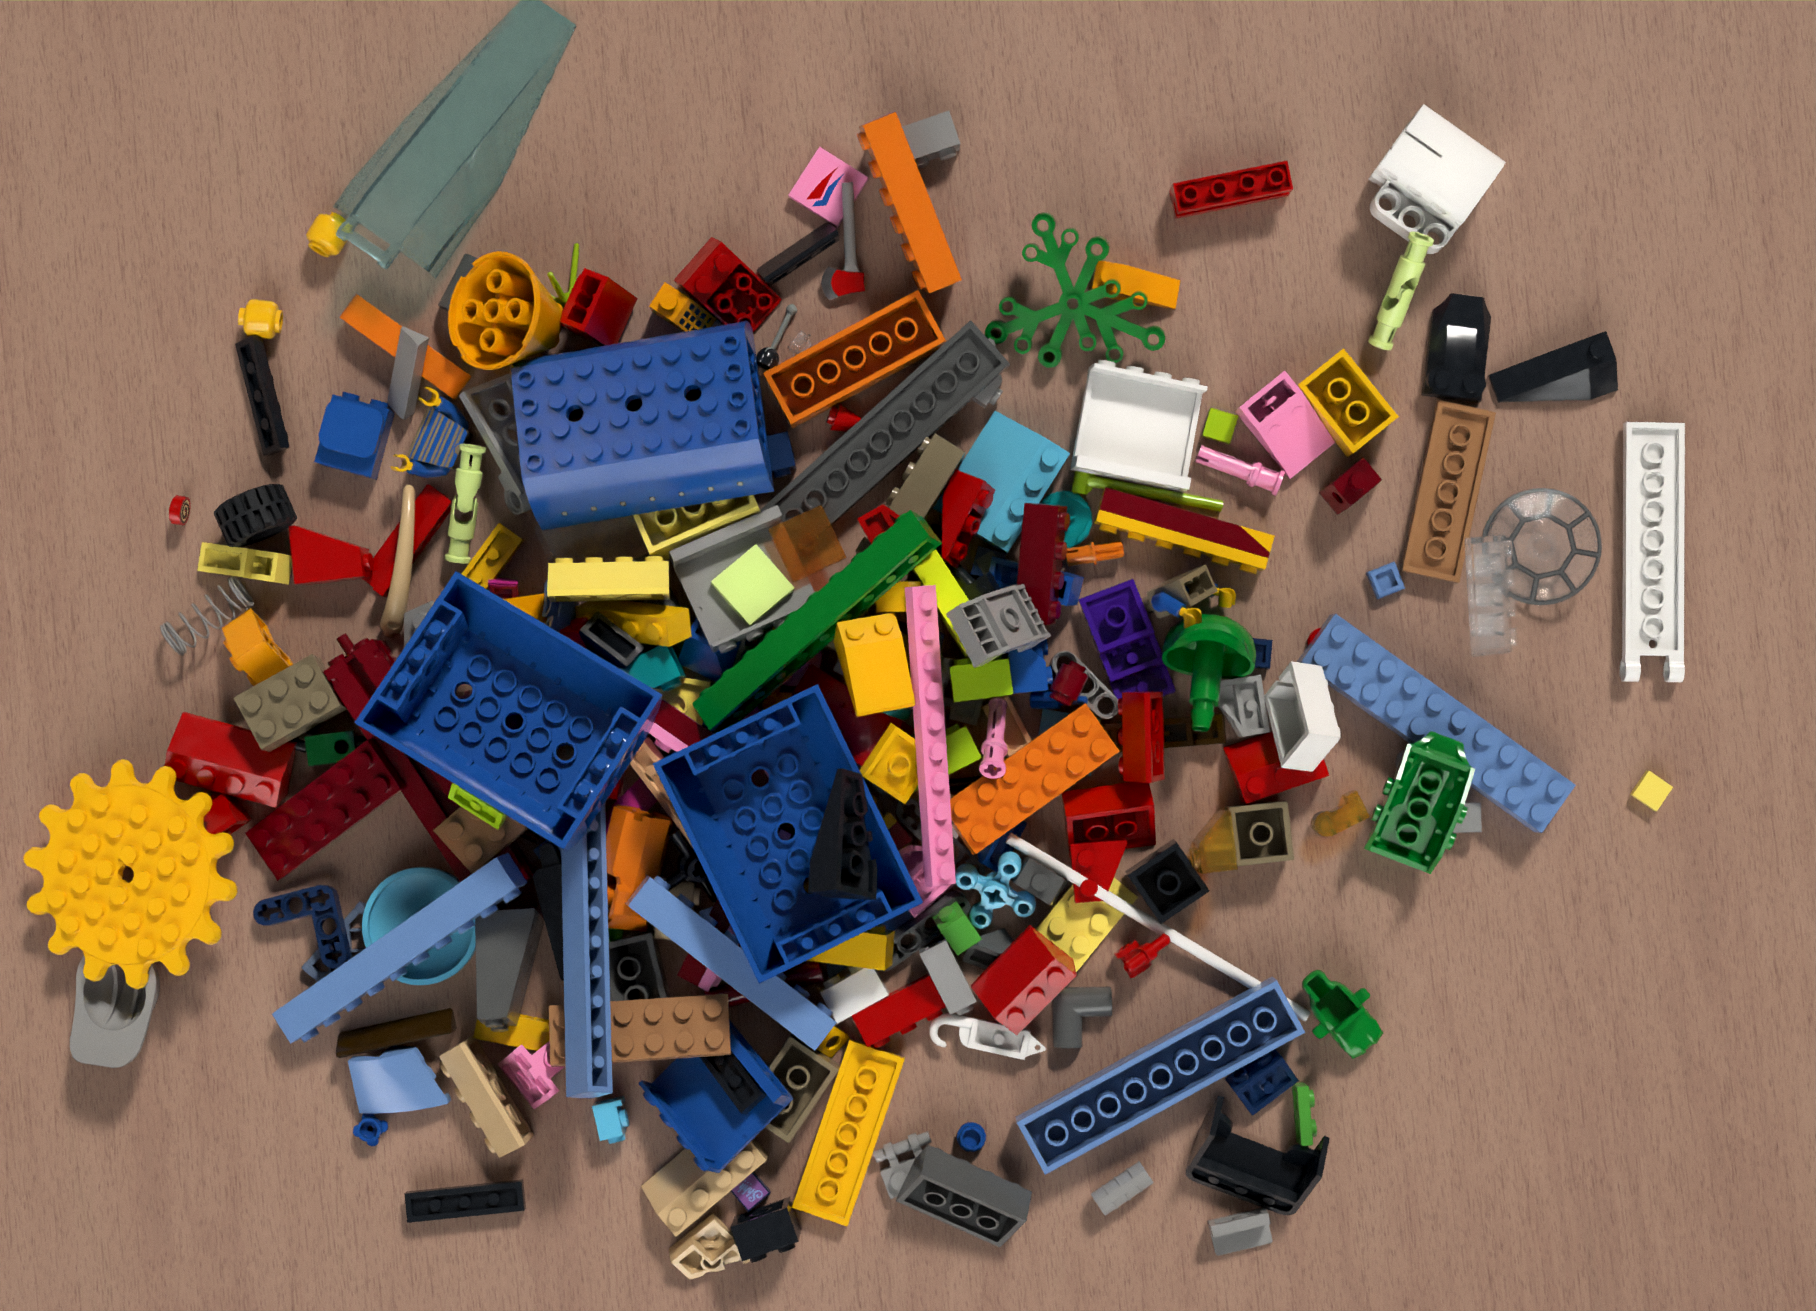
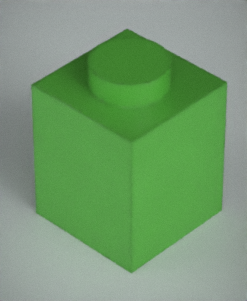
(956, 928)

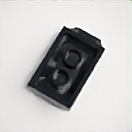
(1457, 349)

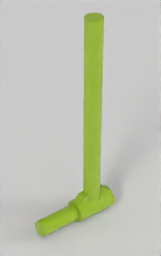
(1085, 482)

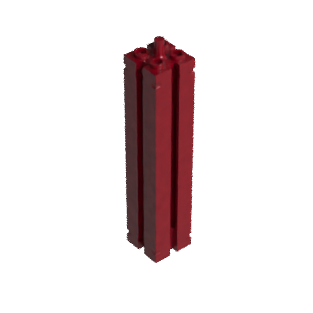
(427, 792)

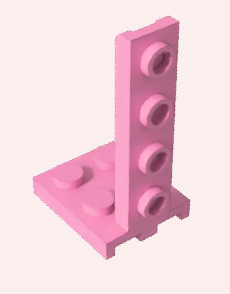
(531, 1074)

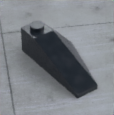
(1568, 373)
(841, 854)

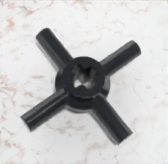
(686, 867)

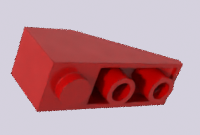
(962, 512)

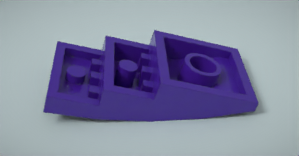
(1126, 640)

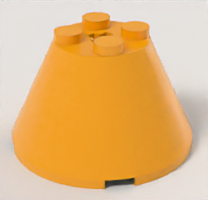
(502, 313)

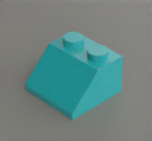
(657, 668)

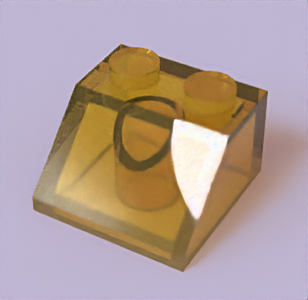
(1215, 845)

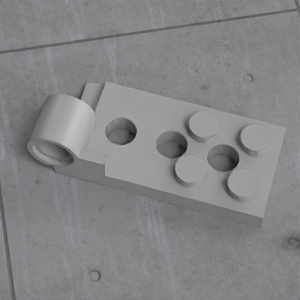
(494, 429)

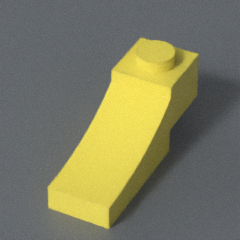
(245, 563)

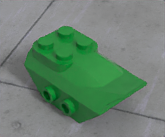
(1422, 803)

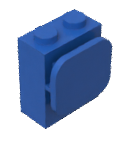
(354, 435)

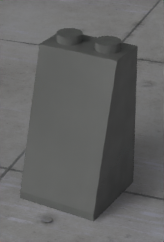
(504, 964)

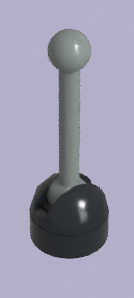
(768, 356)

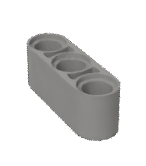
(1098, 689)

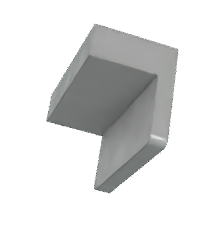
(1240, 1231)

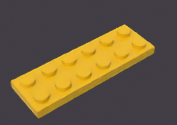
(848, 1132)

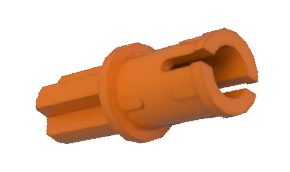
(1094, 553)

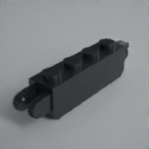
(549, 892)

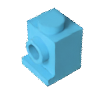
(611, 1119)

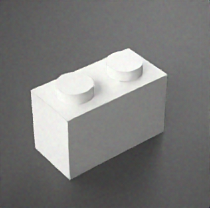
(853, 992)

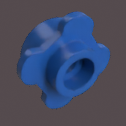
(371, 1137)

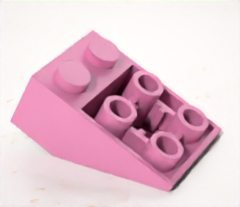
(1286, 424)

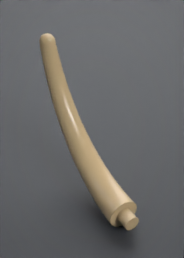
(396, 604)

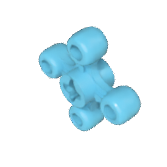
(1021, 902)

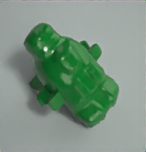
(1341, 1014)

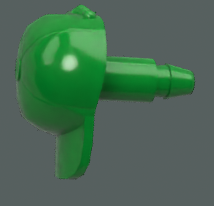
(1208, 653)

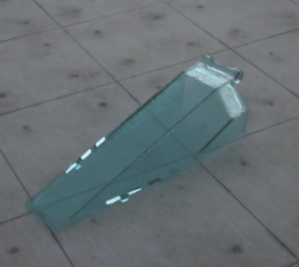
(456, 144)

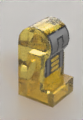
(1340, 818)

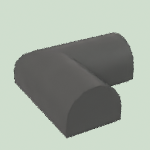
(1071, 1006)

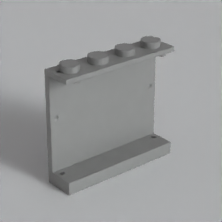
(709, 556)

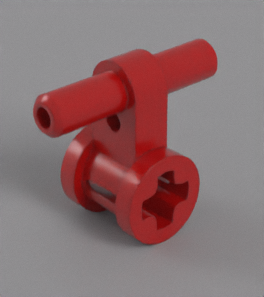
(1139, 958)

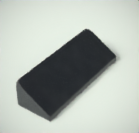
(798, 254)

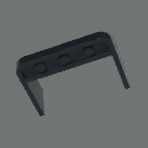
(1251, 1169)

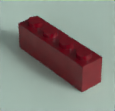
(1042, 557)

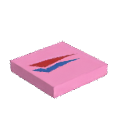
(821, 186)

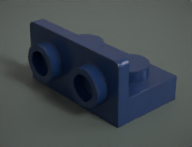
(1262, 1081)

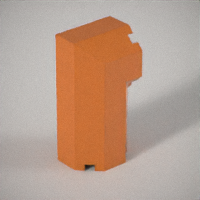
(633, 850)

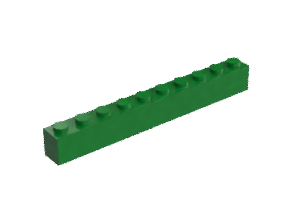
(814, 623)

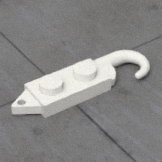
(987, 1036)

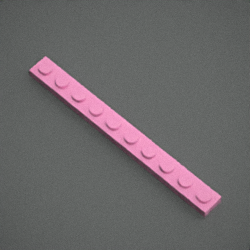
(930, 735)

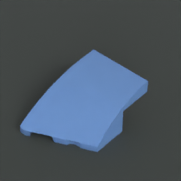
(395, 1082)

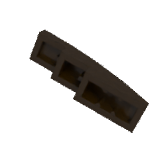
(1180, 733)

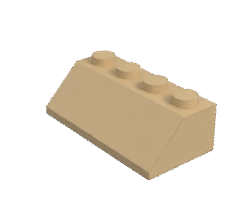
(486, 1097)
(685, 1192)

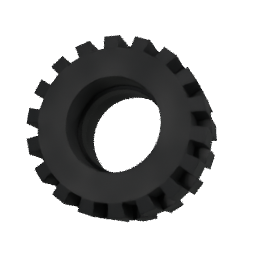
(255, 515)

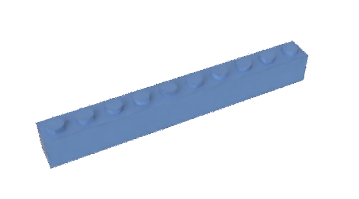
(399, 948)
(587, 965)

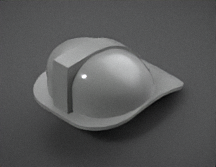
(111, 1017)

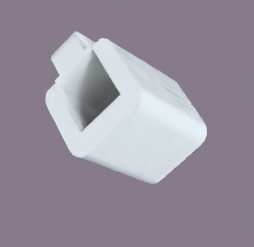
(1432, 176)

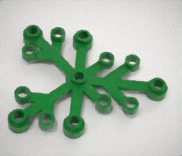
(1105, 317)

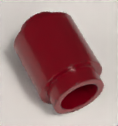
(1068, 683)

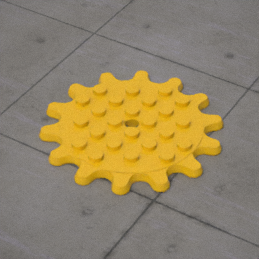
(171, 866)

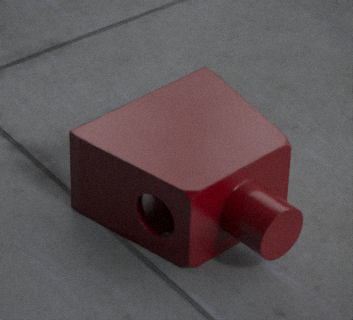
(1350, 486)

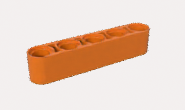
(386, 334)

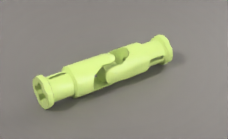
(1409, 272)
(467, 483)

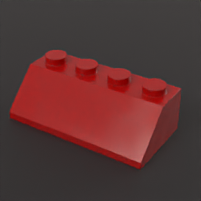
(229, 760)

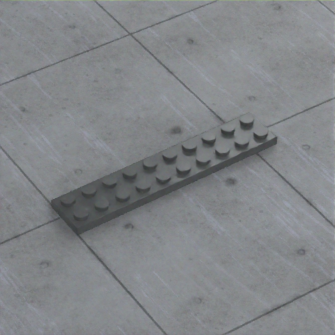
(894, 427)

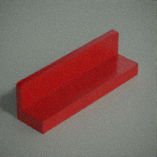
(430, 513)

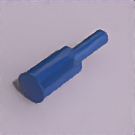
(1041, 700)

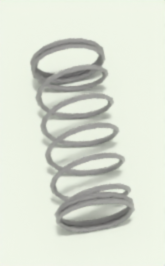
(240, 592)

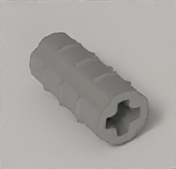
(1122, 1188)

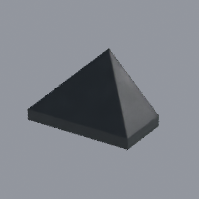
(609, 641)

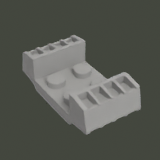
(997, 624)

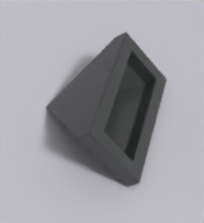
(988, 949)

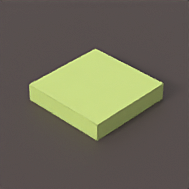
(752, 585)

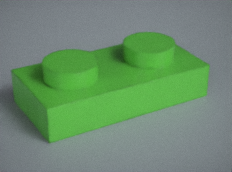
(1302, 1102)

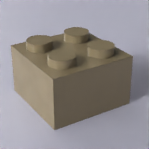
(1262, 832)

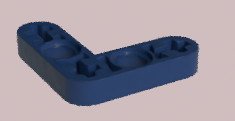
(319, 914)

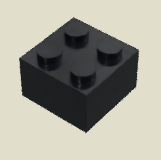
(1167, 881)
(766, 1230)

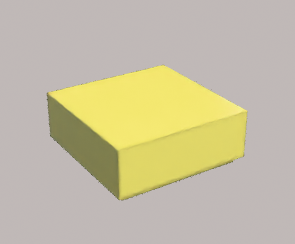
(1651, 790)

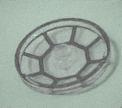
(1552, 544)

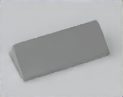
(407, 372)

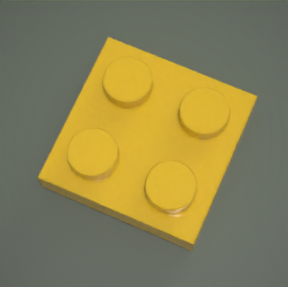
(893, 764)

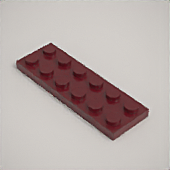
(325, 809)

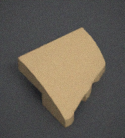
(705, 1249)

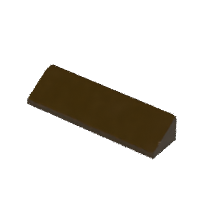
(395, 1032)

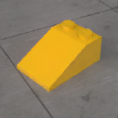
(874, 664)

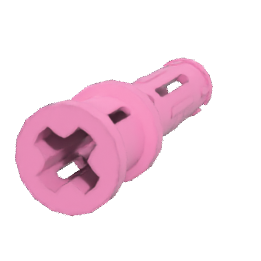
(1254, 473)
(994, 747)

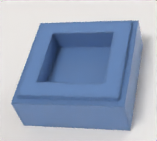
(1385, 580)

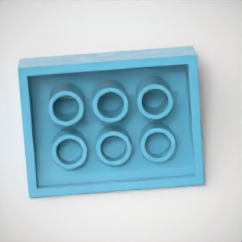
(1018, 468)

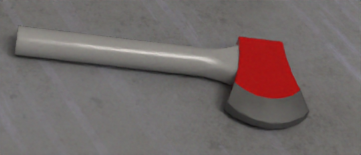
(850, 280)

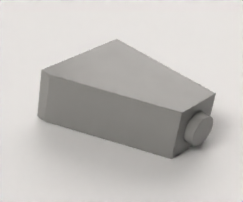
(948, 976)

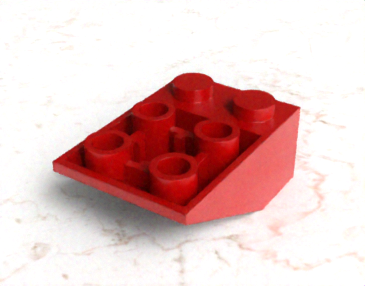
(726, 286)

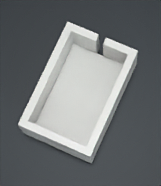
(1302, 716)

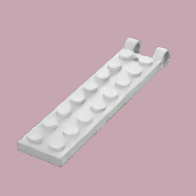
(1653, 547)

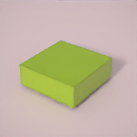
(1219, 426)

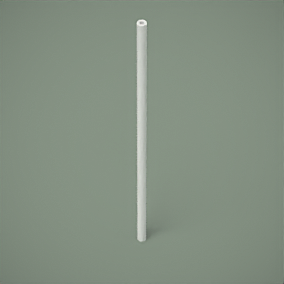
(1145, 919)

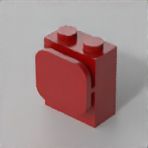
(597, 308)

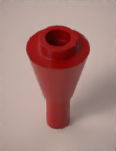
(841, 418)

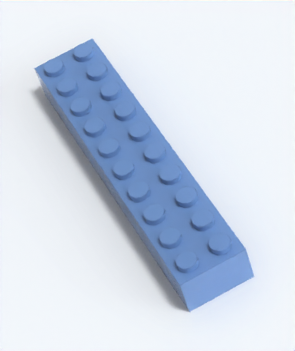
(1416, 706)
(1159, 1075)

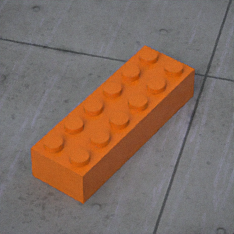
(909, 202)
(855, 359)
(1031, 778)

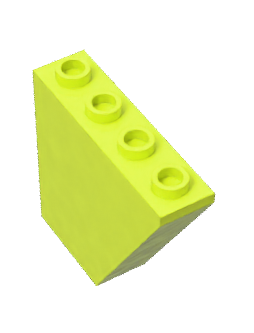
(948, 592)

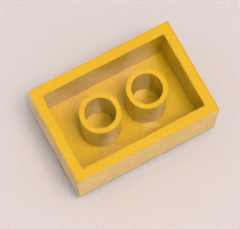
(1347, 402)

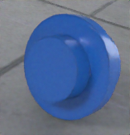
(971, 1137)

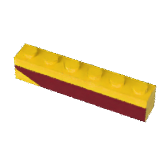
(1184, 530)

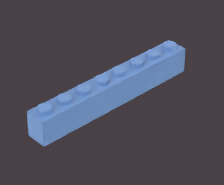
(727, 960)

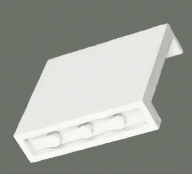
(1137, 426)

